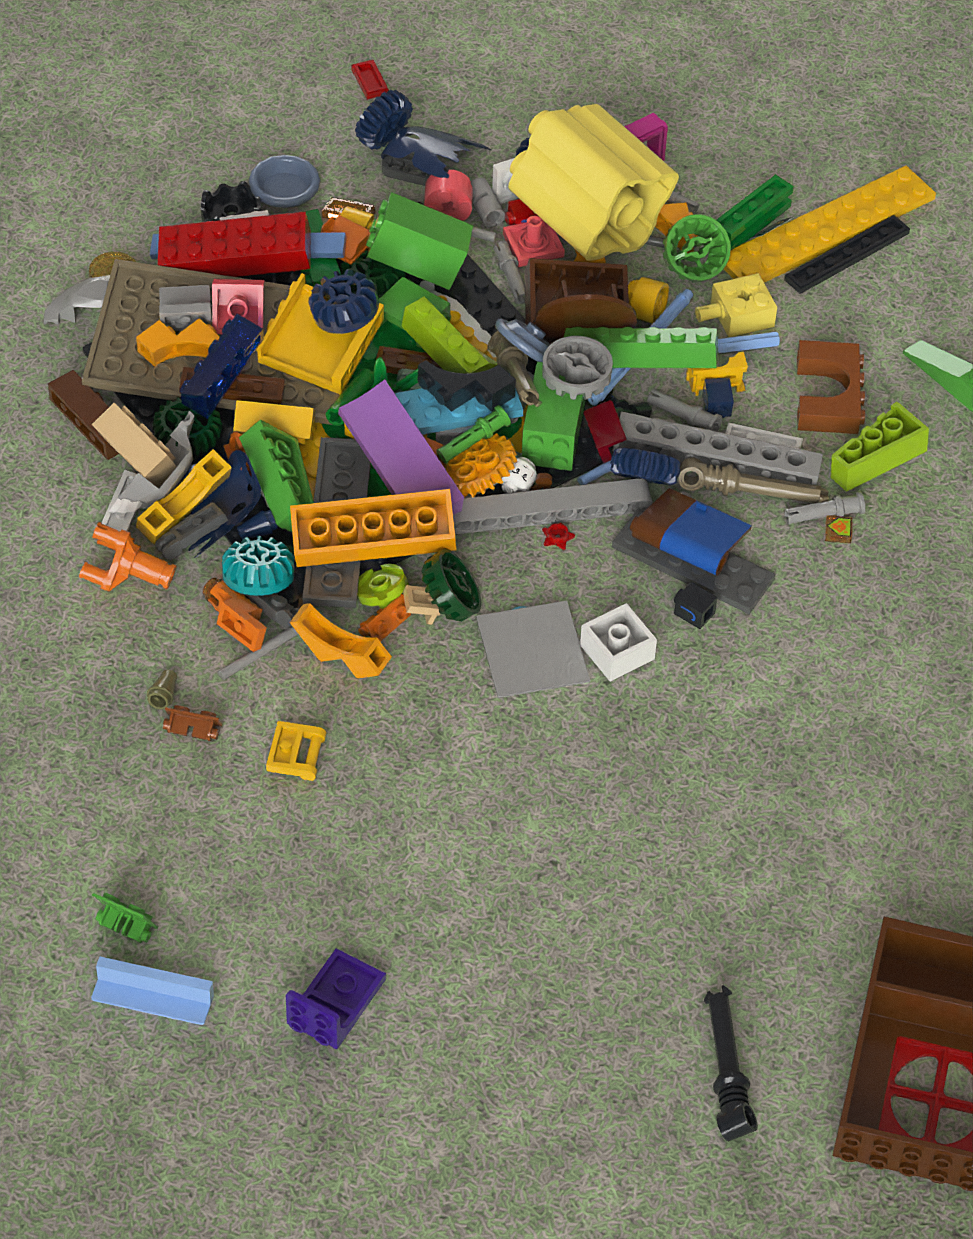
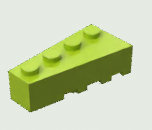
(879, 448)

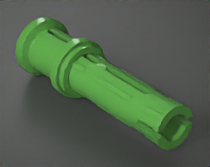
(482, 429)

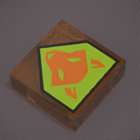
(838, 529)

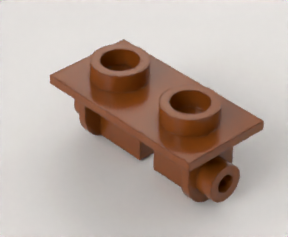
(182, 718)

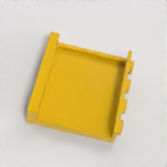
(306, 351)

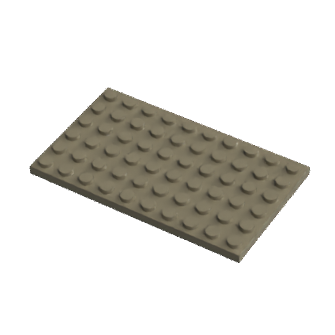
(133, 306)

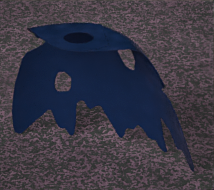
(430, 144)
(229, 495)

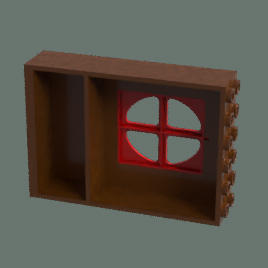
(912, 1010)

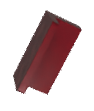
(605, 428)

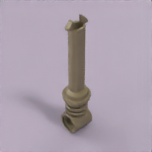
(515, 363)
(731, 480)

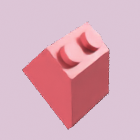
(234, 298)

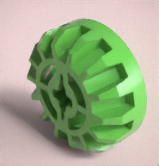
(713, 238)

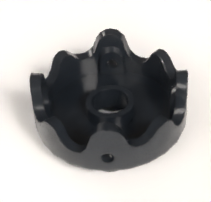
(228, 199)

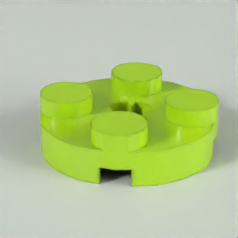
(381, 586)

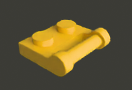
(287, 746)

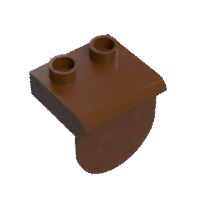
(576, 295)

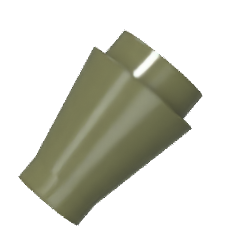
(162, 691)

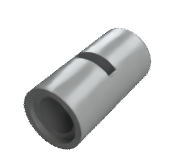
(486, 203)

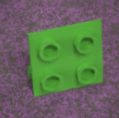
(132, 919)

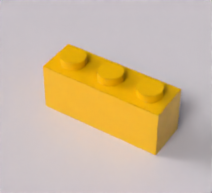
(289, 419)

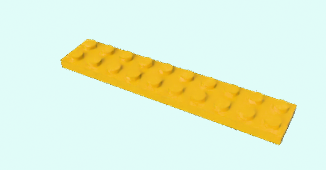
(829, 225)

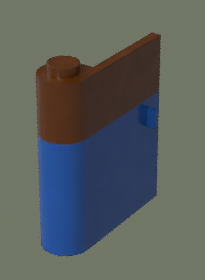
(689, 530)

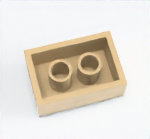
(136, 444)

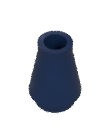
(258, 525)

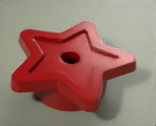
(557, 529)

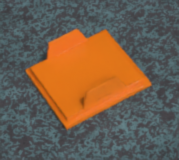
(355, 234)

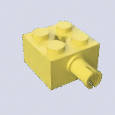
(740, 305)

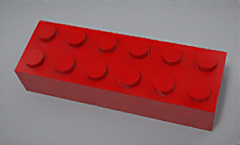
(238, 245)

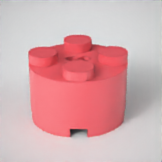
(450, 195)

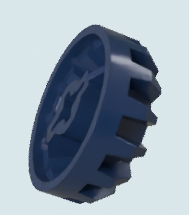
(343, 310)

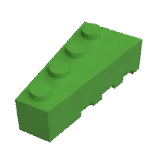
(278, 469)

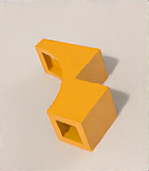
(162, 343)
(328, 642)

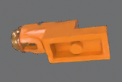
(236, 613)

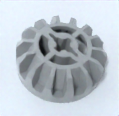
(583, 364)

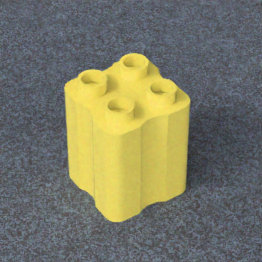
(591, 180)

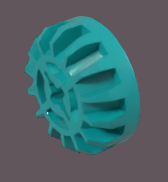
(257, 574)

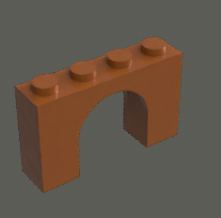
(843, 364)

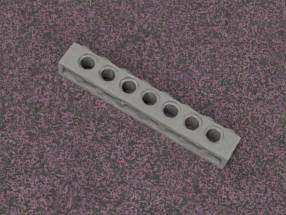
(720, 449)

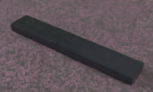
(846, 254)

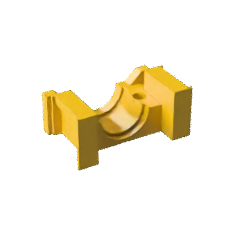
(733, 370)

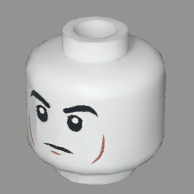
(521, 477)

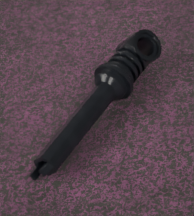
(731, 1085)

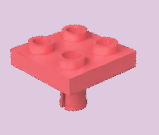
(533, 240)

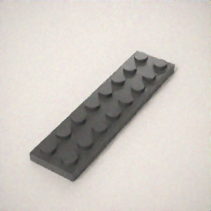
(341, 475)

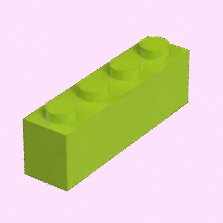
(443, 340)

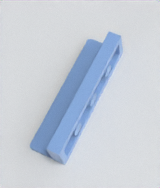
(153, 991)

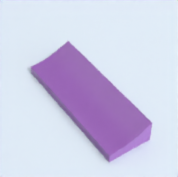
(396, 445)

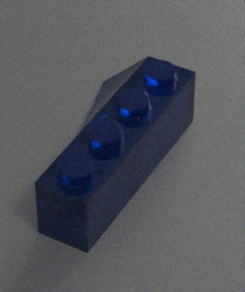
(221, 365)

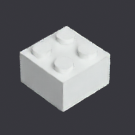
(618, 642)

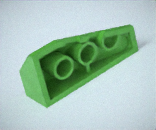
(946, 369)

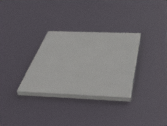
(532, 649)

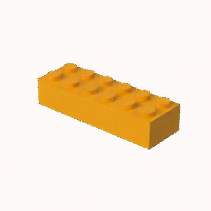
(372, 528)

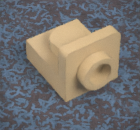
(419, 602)

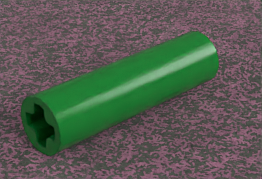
(357, 387)

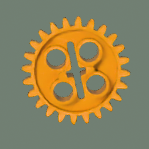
(482, 465)

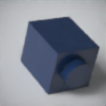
(718, 396)

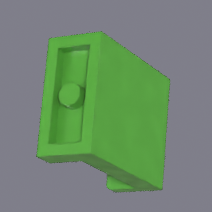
(405, 293)

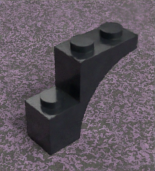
(454, 389)

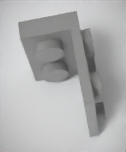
(184, 305)

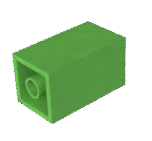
(419, 240)
(553, 427)

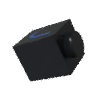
(695, 605)

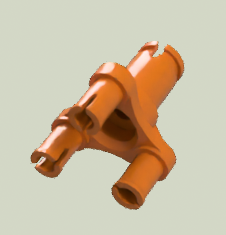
(127, 561)

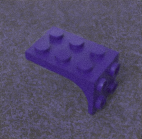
(334, 999)

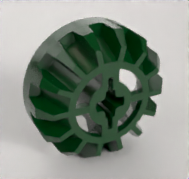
(381, 275)
(451, 586)

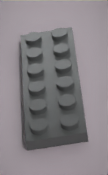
(738, 584)

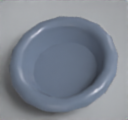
(284, 181)
(525, 337)

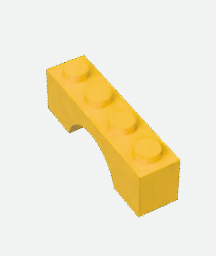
(195, 488)

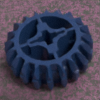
(383, 119)
(645, 465)

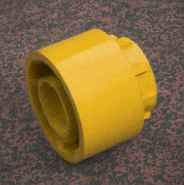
(648, 298)

